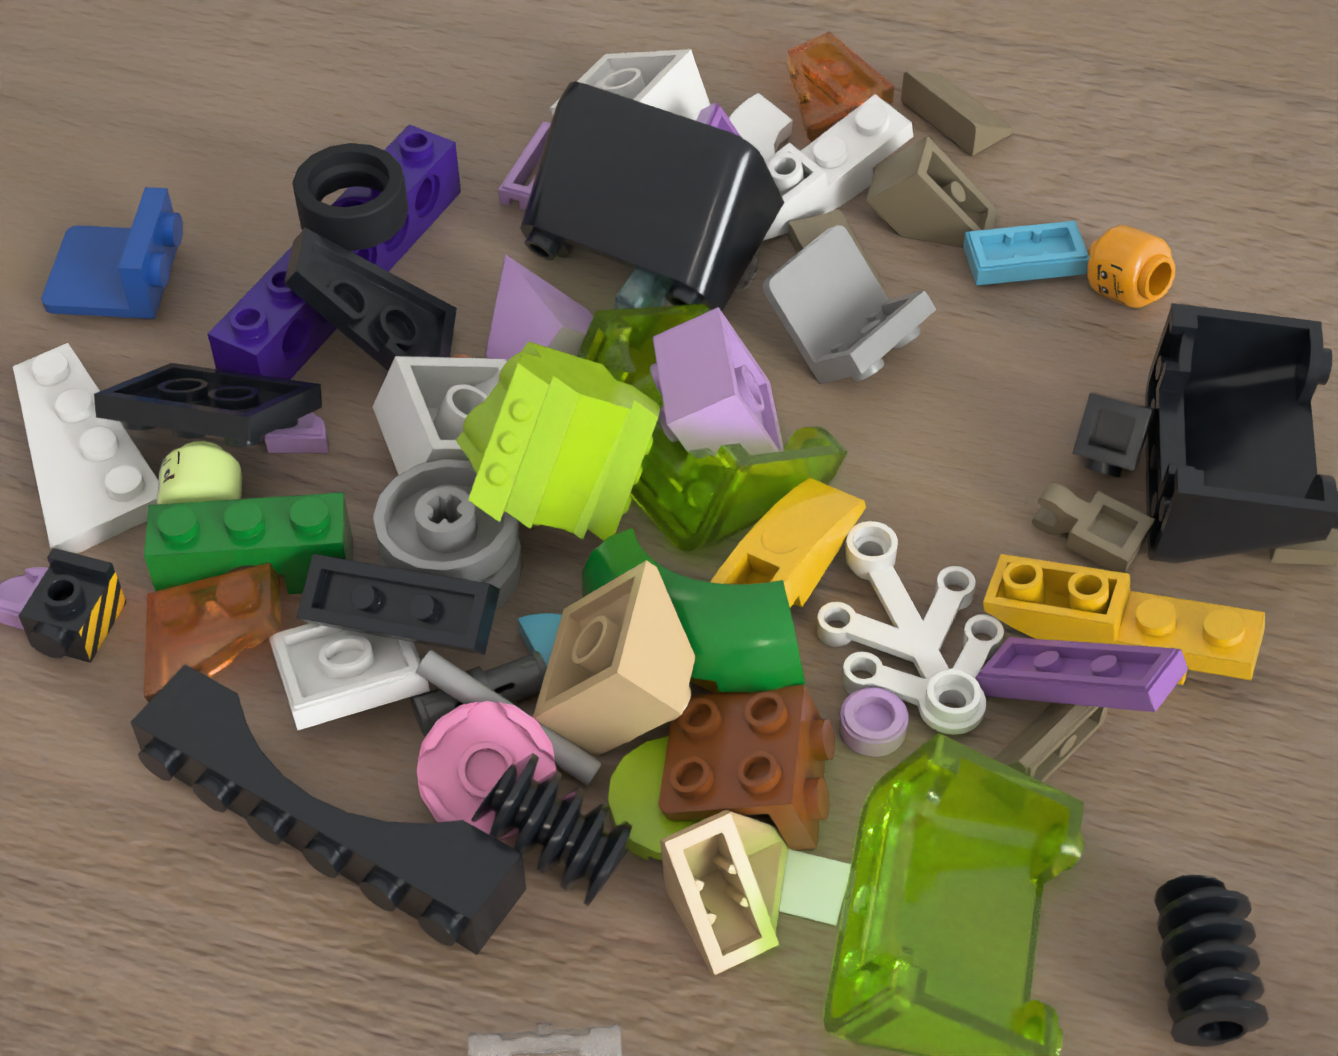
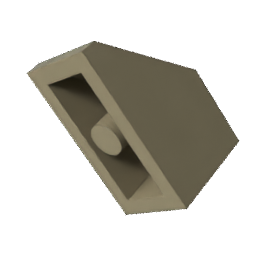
(928, 196)

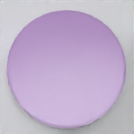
(873, 722)

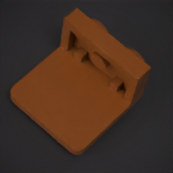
(751, 759)

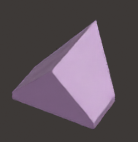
(533, 312)

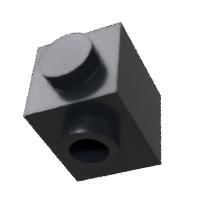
(1112, 434)

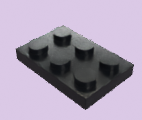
(208, 402)

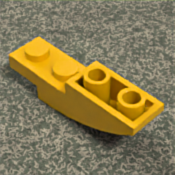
(792, 544)
(1099, 607)

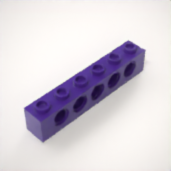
(274, 328)

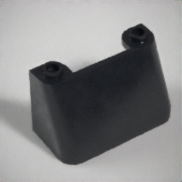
(650, 194)
(1235, 435)

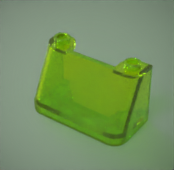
(700, 494)
(950, 908)

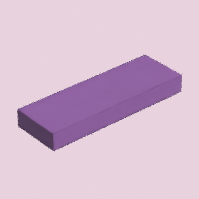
(1083, 673)

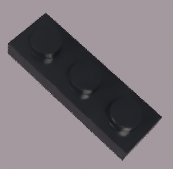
(399, 603)

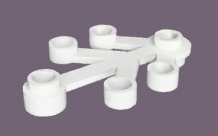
(911, 636)

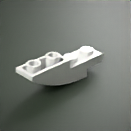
(835, 163)

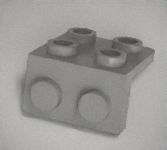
(840, 310)

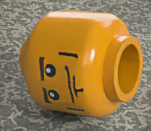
(1130, 266)

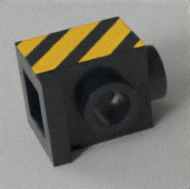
(73, 606)

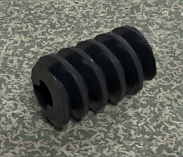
(555, 826)
(1209, 961)

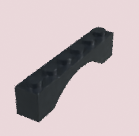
(438, 873)

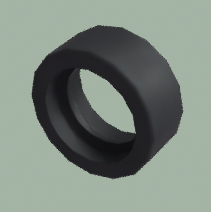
(348, 167)

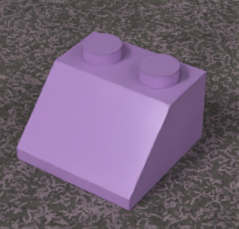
(713, 388)

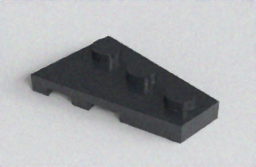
(369, 303)

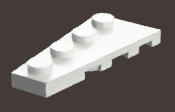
(83, 465)

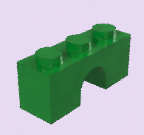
(216, 536)

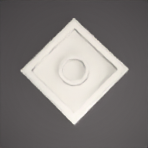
(343, 672)

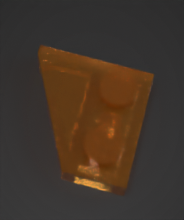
(831, 82)
(209, 623)

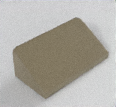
(952, 111)
(1052, 739)

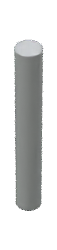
(469, 690)

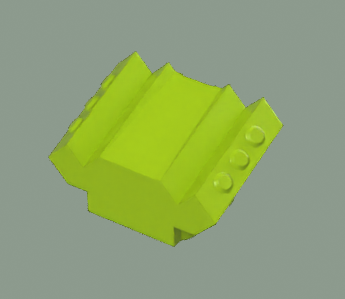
(558, 443)

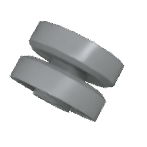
(434, 529)

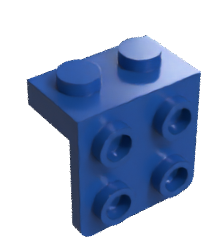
(116, 267)

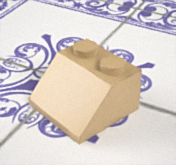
(617, 664)

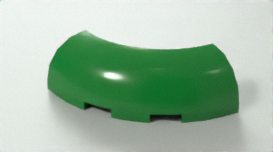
(736, 631)

